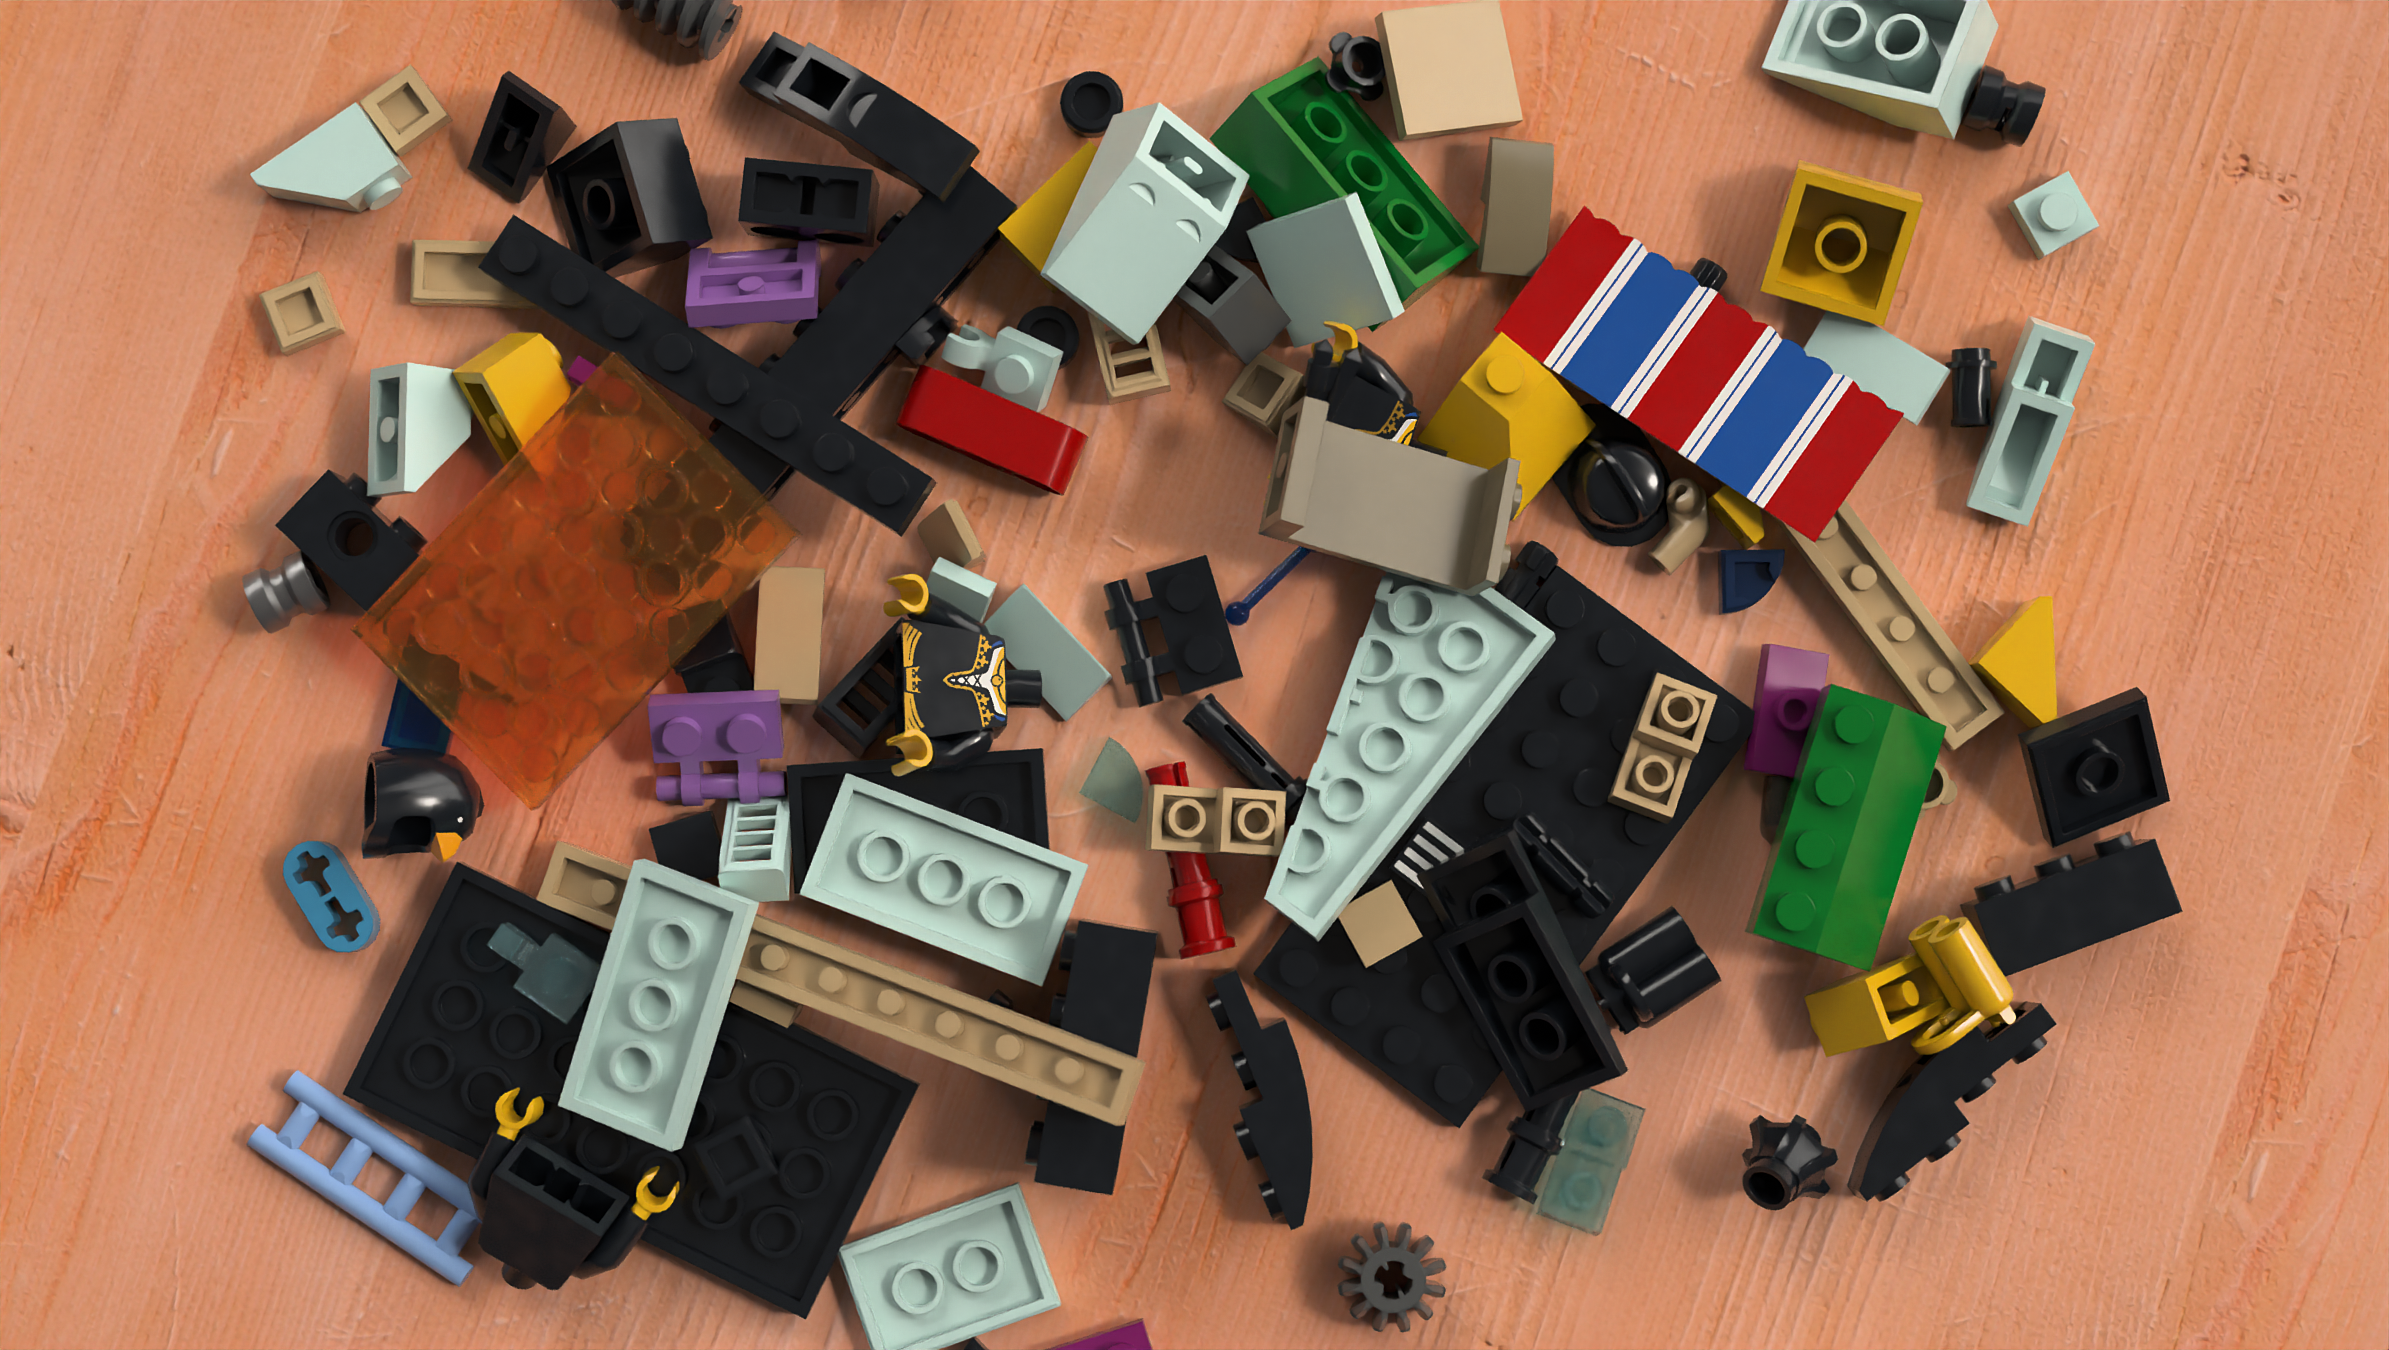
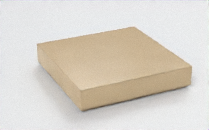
(1448, 69)

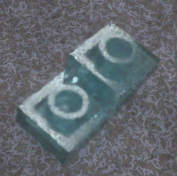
(1591, 1161)

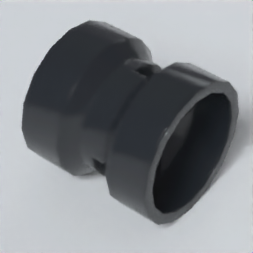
(2003, 106)

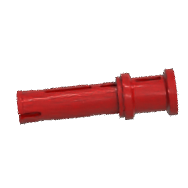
(1193, 890)

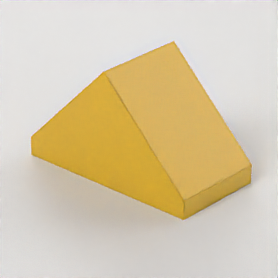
(2020, 663)

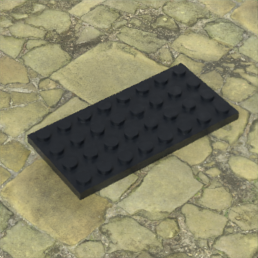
(1545, 754)
(466, 1037)

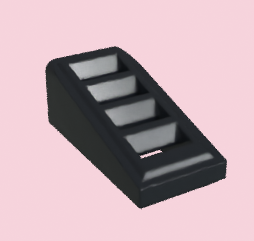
(841, 725)

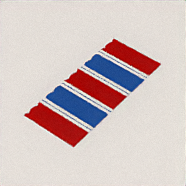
(1699, 374)

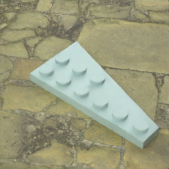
(1406, 716)

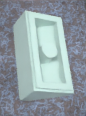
(1043, 643)

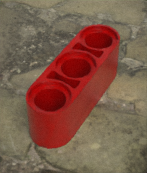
(991, 430)

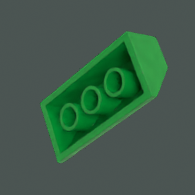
(1321, 145)
(1846, 827)

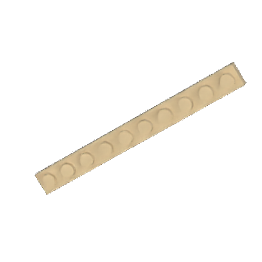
(885, 999)

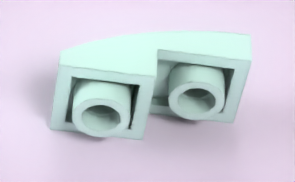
(1878, 363)

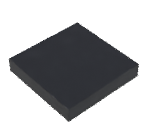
(2094, 767)

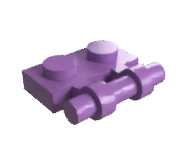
(717, 728)

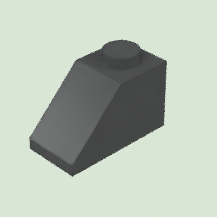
(1232, 305)

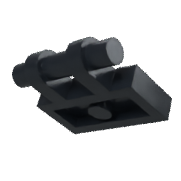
(1192, 626)

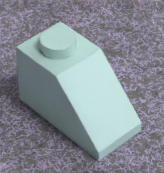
(337, 166)
(413, 425)

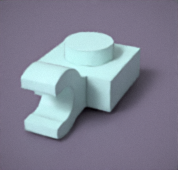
(1014, 363)

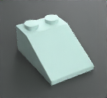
(1887, 57)

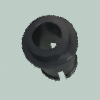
(1971, 387)

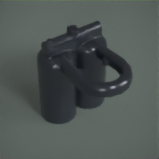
(1651, 972)

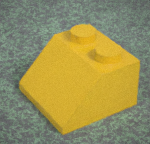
(1841, 242)

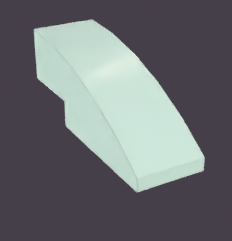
(2029, 420)

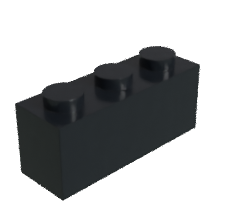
(2072, 903)

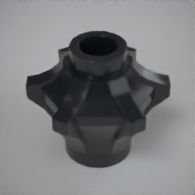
(1785, 1163)

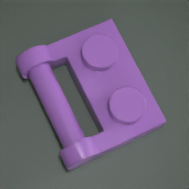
(753, 286)

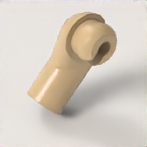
(1687, 524)

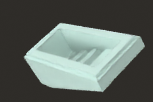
(762, 878)

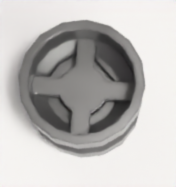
(286, 592)

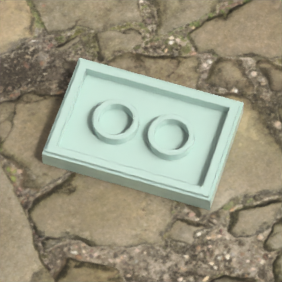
(950, 1274)

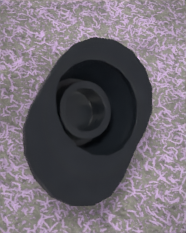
(1615, 481)

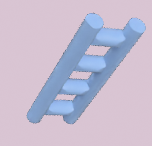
(337, 1183)

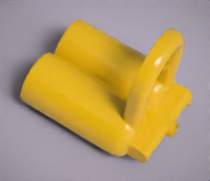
(1966, 979)

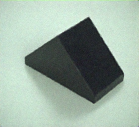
(519, 138)

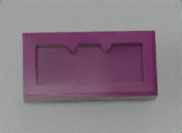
(1783, 707)

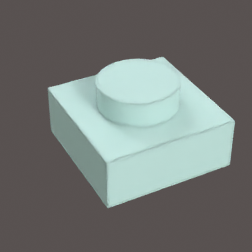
(2053, 215)

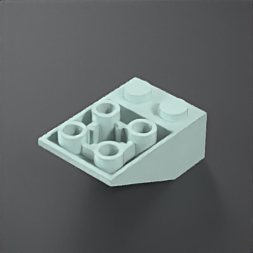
(1143, 219)

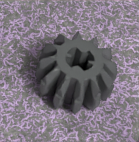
(1372, 1287)

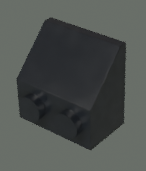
(630, 197)

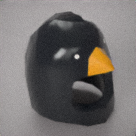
(418, 803)

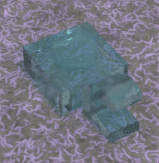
(553, 975)

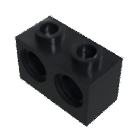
(809, 202)

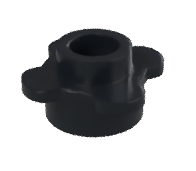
(1369, 57)

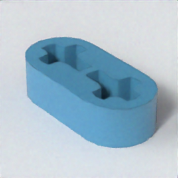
(318, 905)

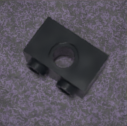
(321, 529)

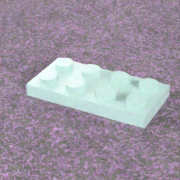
(944, 879)
(658, 1004)

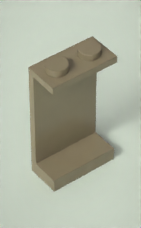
(1389, 503)

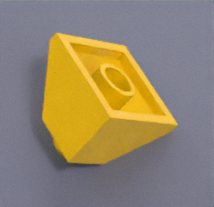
(1510, 410)

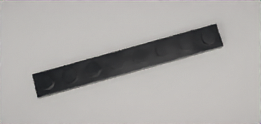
(708, 375)

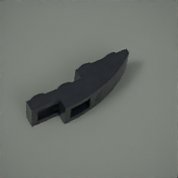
(860, 114)
(1921, 1111)
(1279, 1121)

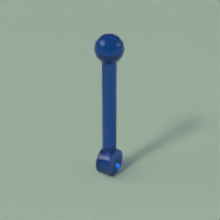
(1238, 612)

